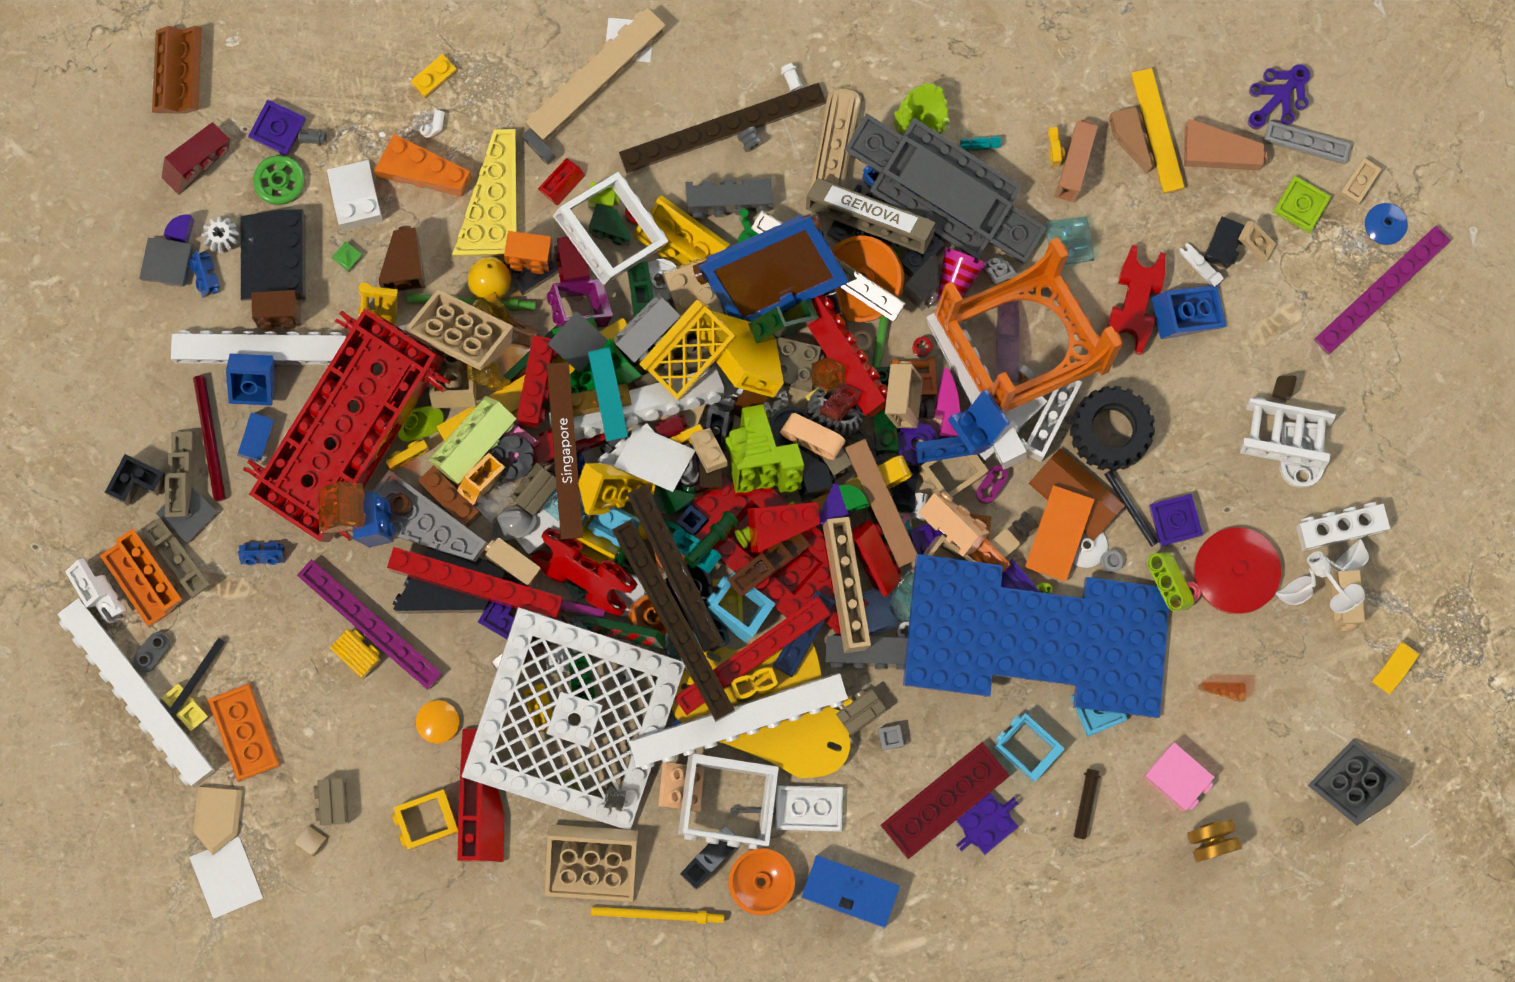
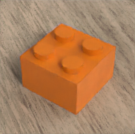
(528, 252)

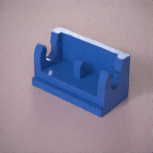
(255, 437)

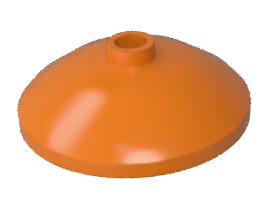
(761, 864)

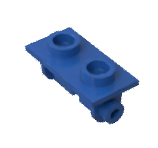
(201, 265)
(252, 554)

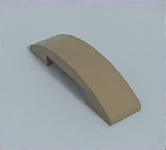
(176, 557)

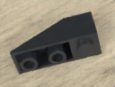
(707, 861)

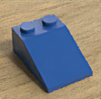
(1188, 311)

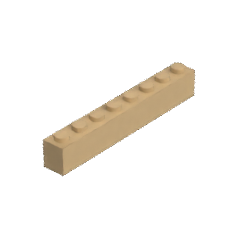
(596, 75)

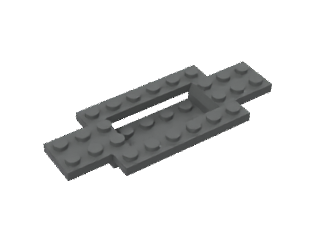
(950, 181)

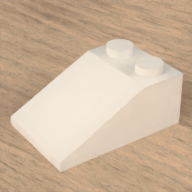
(354, 195)

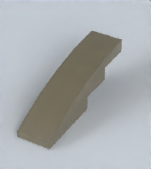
(180, 474)

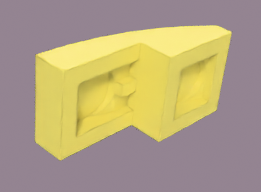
(190, 712)

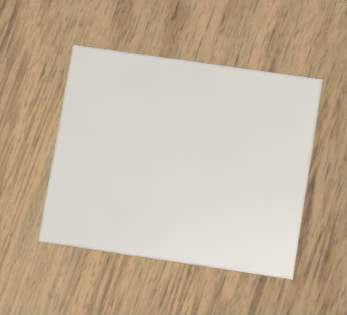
(654, 458)
(226, 878)

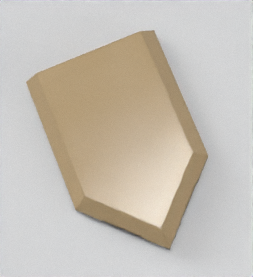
(217, 816)

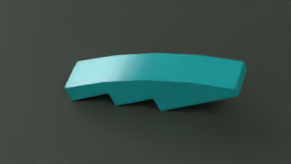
(607, 394)
(687, 542)

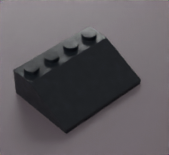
(273, 252)

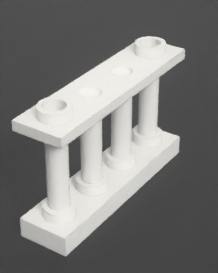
(1274, 449)

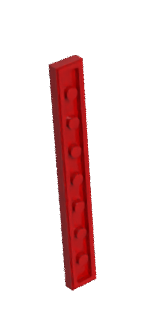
(759, 650)

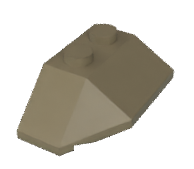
(648, 379)

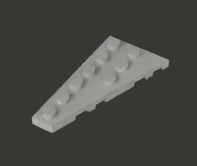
(428, 523)

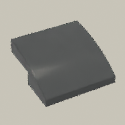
(166, 262)
(576, 340)

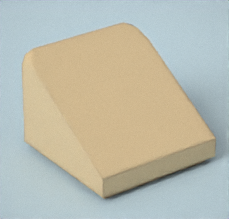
(1005, 542)
(310, 841)

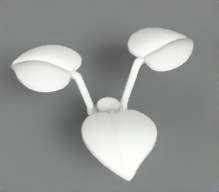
(1353, 595)

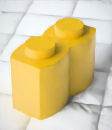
(760, 682)

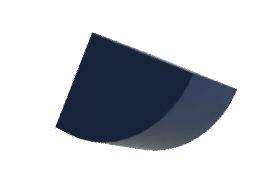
(692, 520)

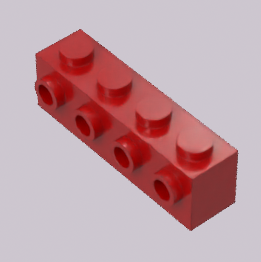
(535, 383)

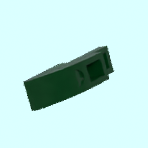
(640, 288)
(884, 430)

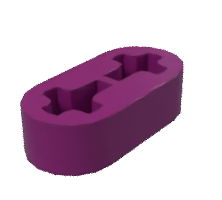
(988, 482)

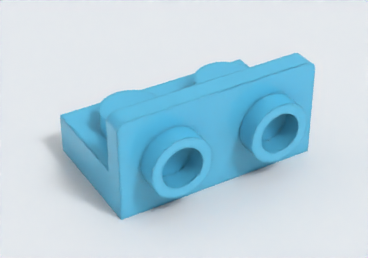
(603, 524)

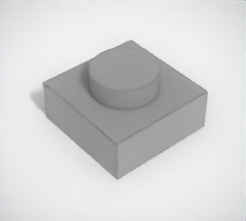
(890, 737)

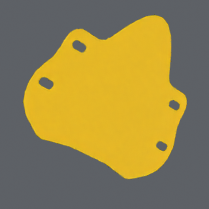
(793, 745)

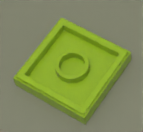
(1302, 204)

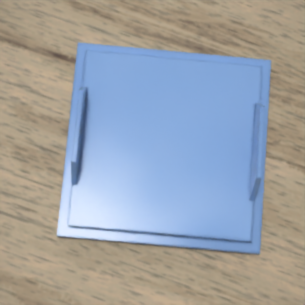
(878, 612)

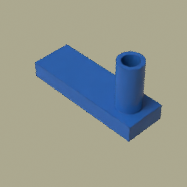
(941, 449)

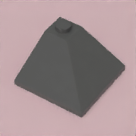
(1357, 783)

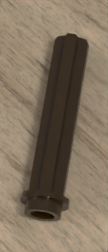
(1086, 803)

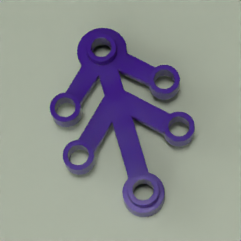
(1280, 93)

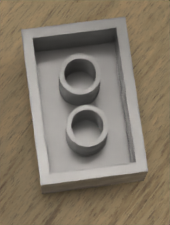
(646, 328)

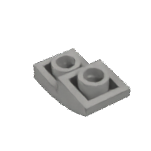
(998, 269)

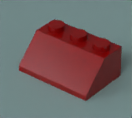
(876, 557)

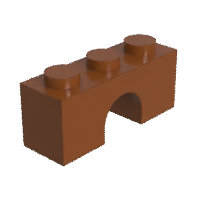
(447, 495)

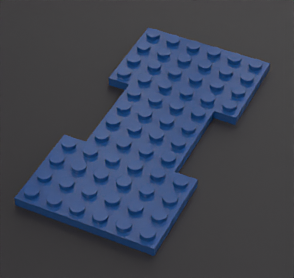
(974, 628)

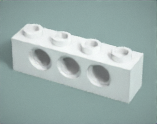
(1310, 538)

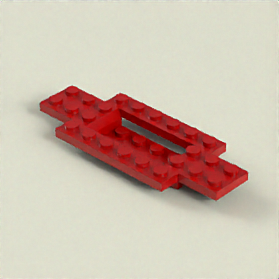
(796, 581)

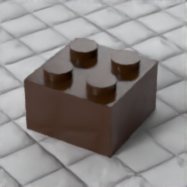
(276, 309)

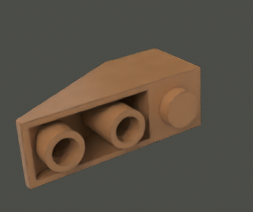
(1129, 134)

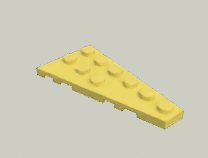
(493, 201)

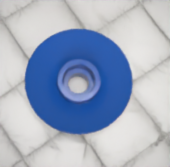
(1383, 233)

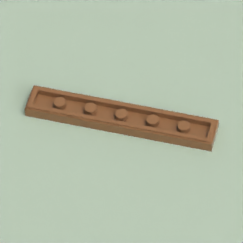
(882, 502)

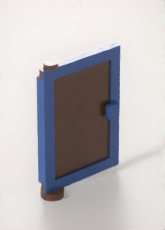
(773, 269)

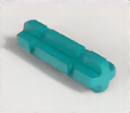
(981, 143)

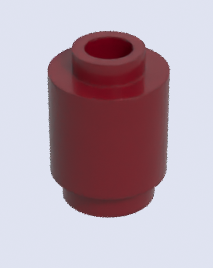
(671, 426)

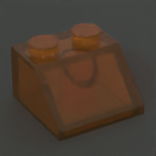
(341, 507)

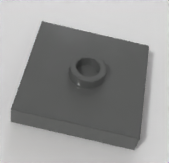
(199, 515)

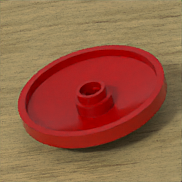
(1237, 570)

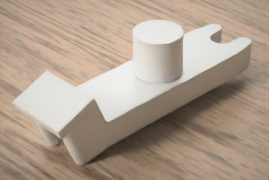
(1201, 265)

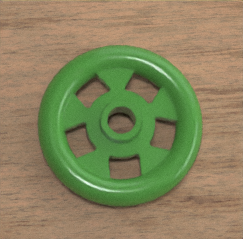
(287, 195)

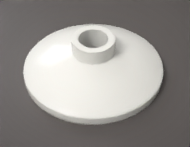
(1090, 557)

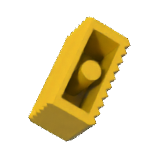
(356, 653)

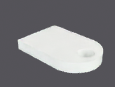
(1289, 470)

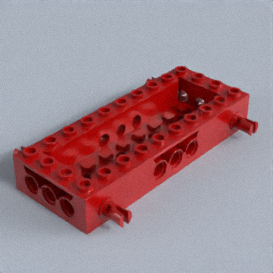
(360, 436)

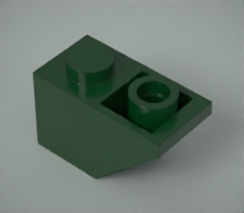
(608, 224)
(676, 501)

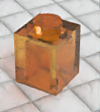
(827, 374)

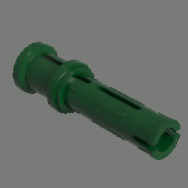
(717, 533)

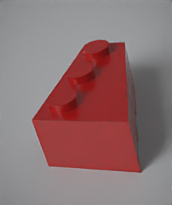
(780, 522)

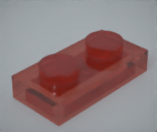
(840, 402)

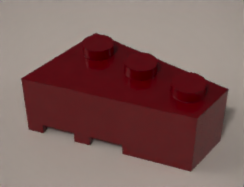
(194, 157)

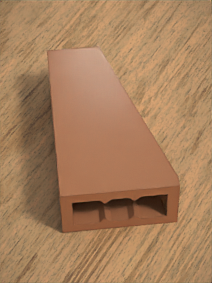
(1220, 149)
(1076, 161)

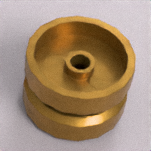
(1214, 840)

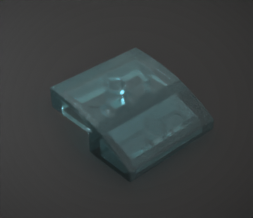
(1075, 236)

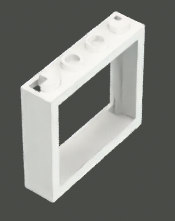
(586, 245)
(771, 774)

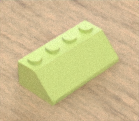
(472, 439)

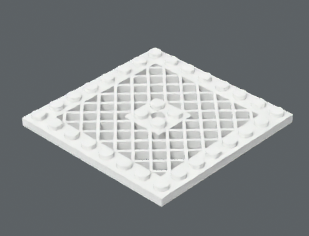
(504, 685)

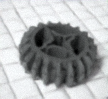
(846, 426)

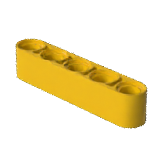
(893, 471)

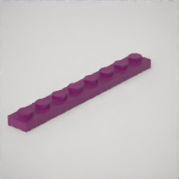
(1382, 290)
(369, 624)

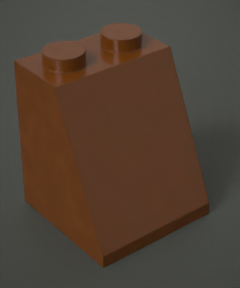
(403, 262)

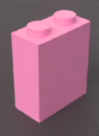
(1179, 777)

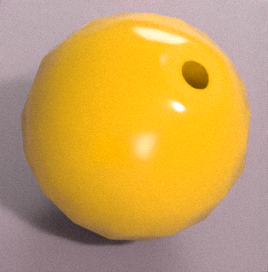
(489, 276)

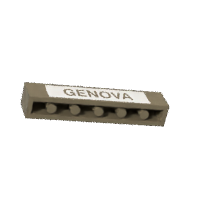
(870, 215)

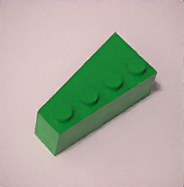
(624, 371)

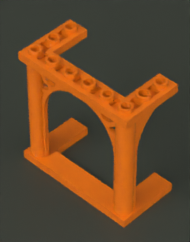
(1043, 274)

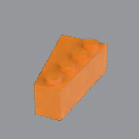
(417, 166)

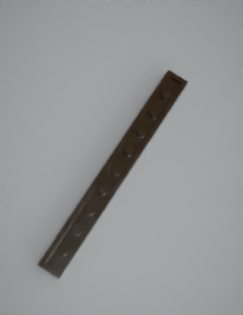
(722, 127)
(673, 621)

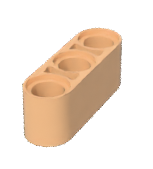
(812, 436)

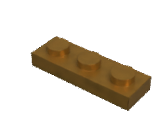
(587, 402)

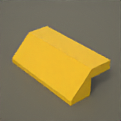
(685, 235)

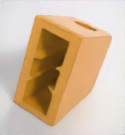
(474, 484)

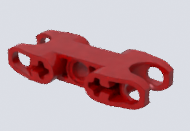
(1140, 283)
(596, 578)

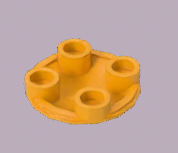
(437, 721)

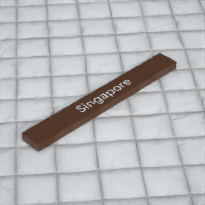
(564, 450)

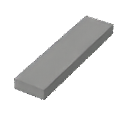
(1307, 142)

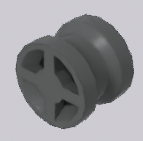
(750, 139)

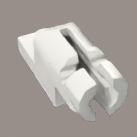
(96, 591)

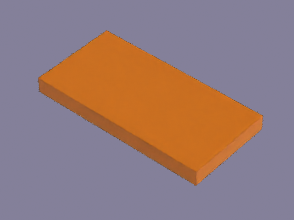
(1059, 533)
(243, 732)

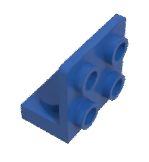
(980, 424)

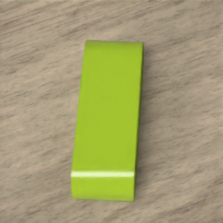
(1178, 587)

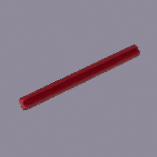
(209, 438)

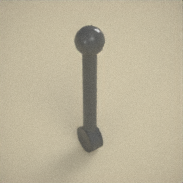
(735, 811)

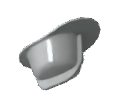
(513, 523)

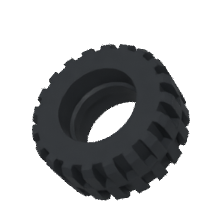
(1129, 406)

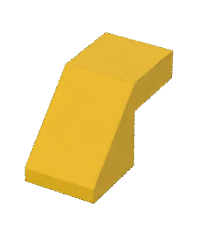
(1395, 668)

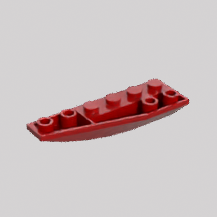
(480, 815)

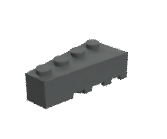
(728, 197)
(882, 654)

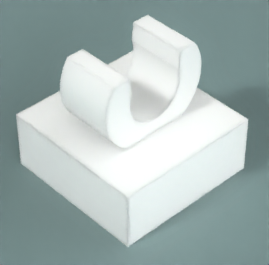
(559, 656)

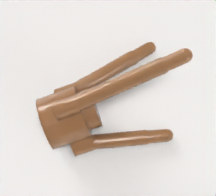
(525, 334)

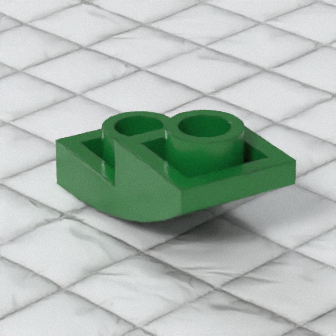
(581, 663)

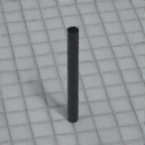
(1131, 508)
(183, 696)

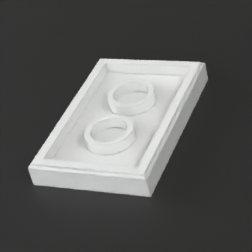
(809, 808)

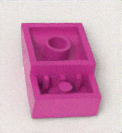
(946, 404)

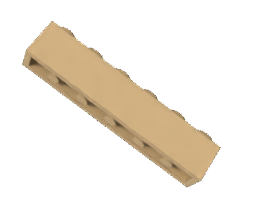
(846, 585)

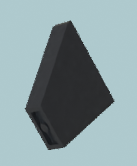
(430, 598)

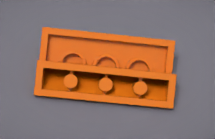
(141, 578)

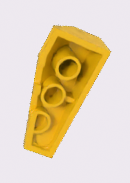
(607, 487)

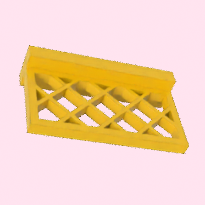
(672, 340)

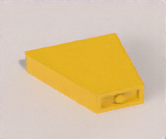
(744, 361)

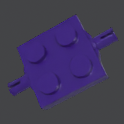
(987, 824)

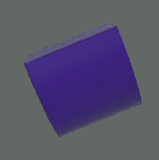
(179, 228)

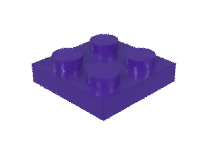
(277, 127)
(1176, 520)

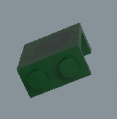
(776, 325)

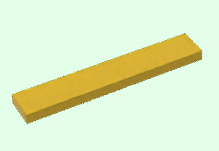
(1157, 131)

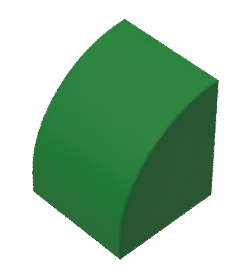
(854, 498)

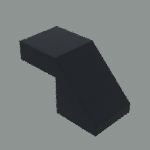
(905, 492)

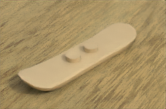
(837, 129)

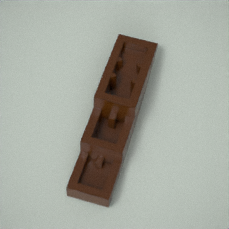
(767, 564)

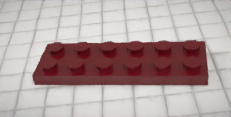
(944, 800)

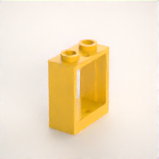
(447, 813)

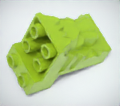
(756, 458)

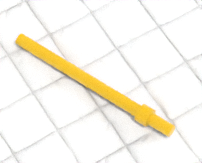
(700, 917)

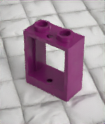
(593, 288)

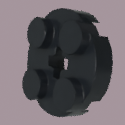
(525, 459)

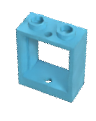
(730, 622)
(1047, 760)

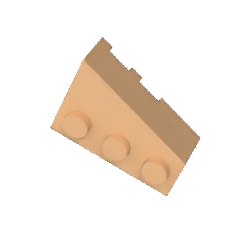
(954, 522)

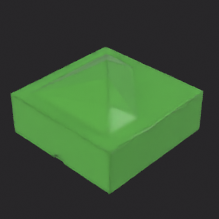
(347, 256)

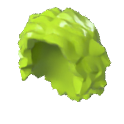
(926, 105)

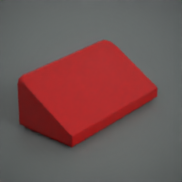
(561, 181)

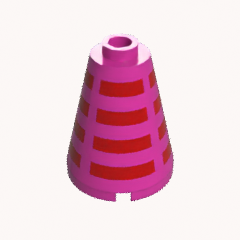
(960, 270)

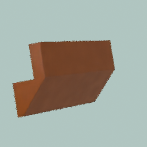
(177, 70)
(1068, 474)

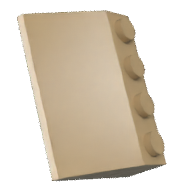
(460, 330)
(591, 863)

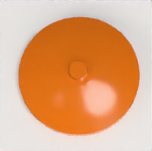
(875, 261)

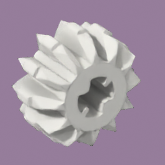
(214, 240)

